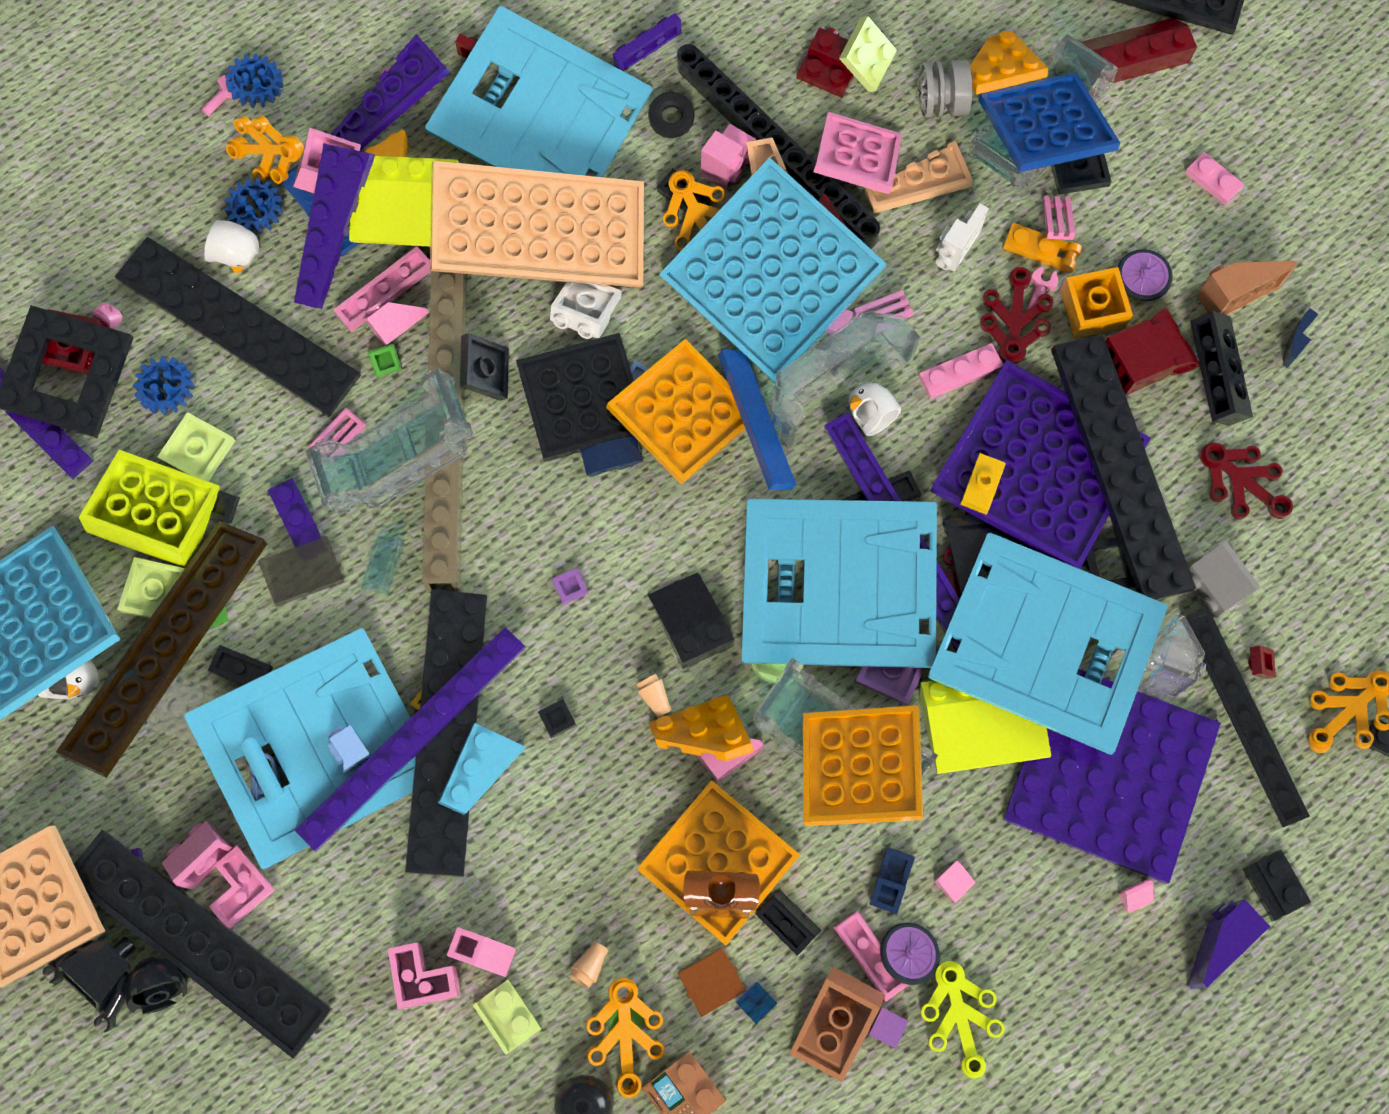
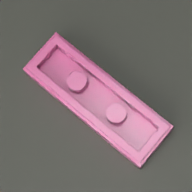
(866, 951)

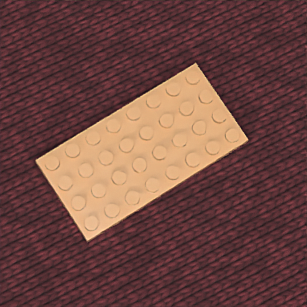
(536, 225)

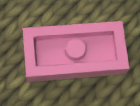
(1214, 178)

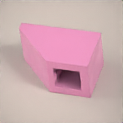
(481, 952)

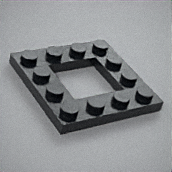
(27, 358)

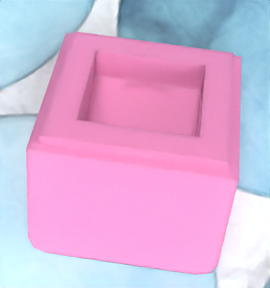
(955, 881)
(1137, 895)

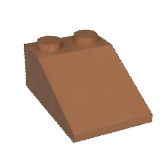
(1242, 283)
(837, 1024)

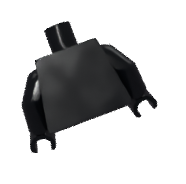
(97, 975)

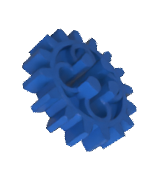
(267, 74)
(257, 191)
(151, 397)

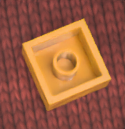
(1096, 302)

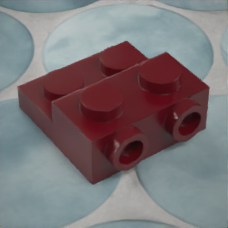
(822, 64)
(69, 357)

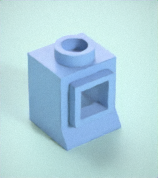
(346, 747)

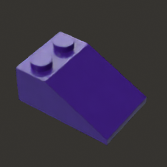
(1225, 939)

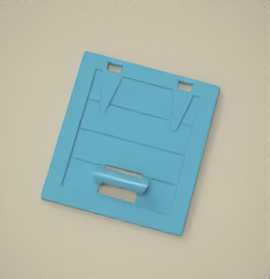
(557, 115)
(860, 583)
(1028, 636)
(294, 714)

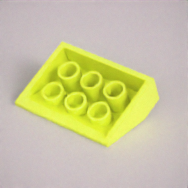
(395, 202)
(150, 508)
(975, 733)

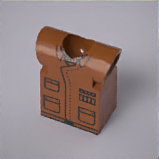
(721, 893)

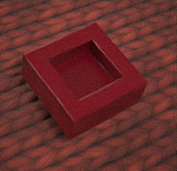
(465, 45)
(1262, 662)

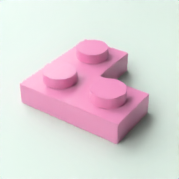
(247, 888)

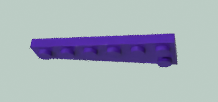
(398, 89)
(334, 200)

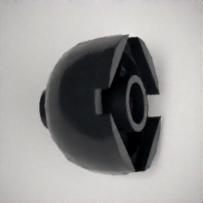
(153, 985)
(584, 1096)

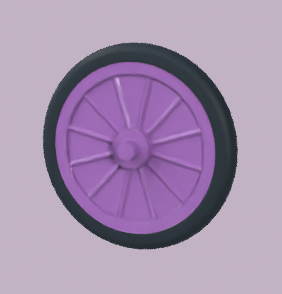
(1145, 275)
(910, 953)

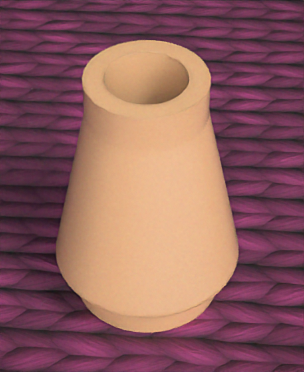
(654, 694)
(588, 966)

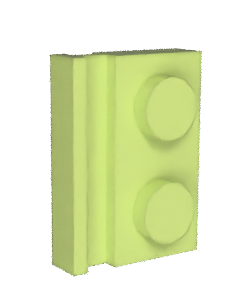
(507, 1017)

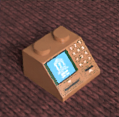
(684, 1089)

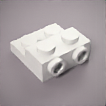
(959, 238)
(584, 308)

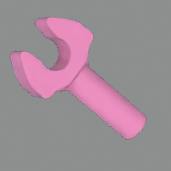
(218, 99)
(1041, 286)

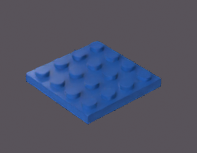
(1048, 122)

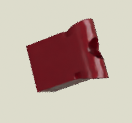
(1150, 352)

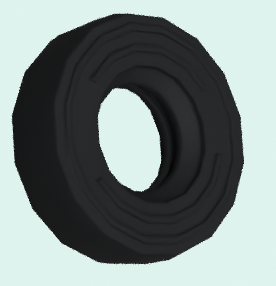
(668, 100)

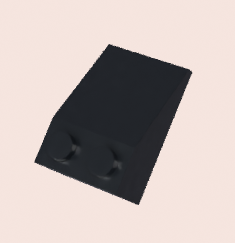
(691, 620)

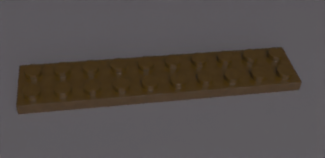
(161, 649)

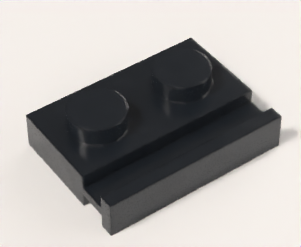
(1276, 885)

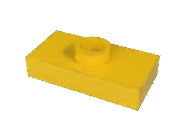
(983, 483)

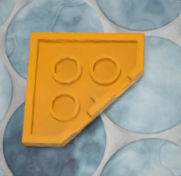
(1005, 63)
(704, 729)

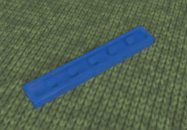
(757, 420)

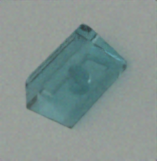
(383, 564)

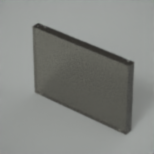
(301, 571)

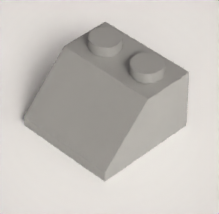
(1222, 579)

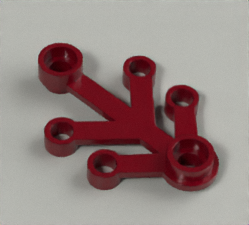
(1015, 319)
(1242, 478)

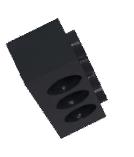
(1221, 368)

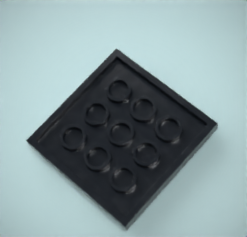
(570, 394)

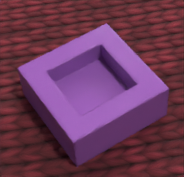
(570, 586)
(888, 1027)

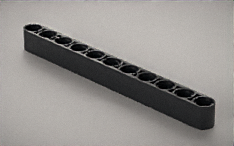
(790, 151)

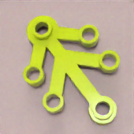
(960, 1014)

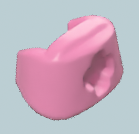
(108, 315)

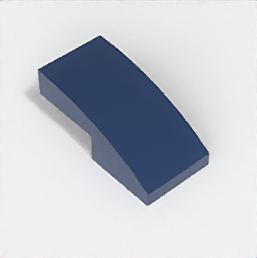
(1298, 340)
(611, 455)
(892, 880)

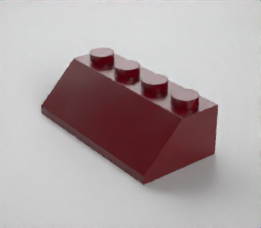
(1146, 48)

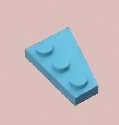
(478, 767)

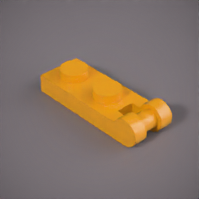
(1040, 249)

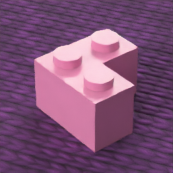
(725, 156)
(416, 985)

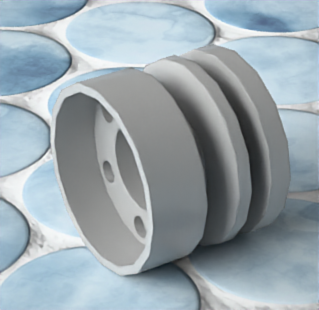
(941, 89)

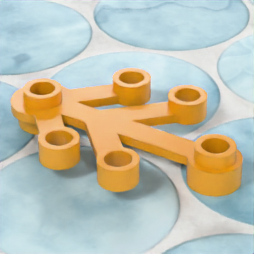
(287, 146)
(696, 211)
(1353, 706)
(624, 1031)

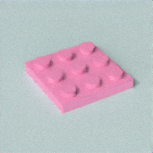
(858, 153)

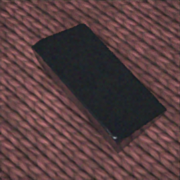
(788, 922)

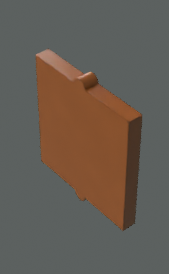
(711, 982)

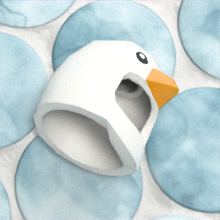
(231, 245)
(873, 407)
(74, 685)

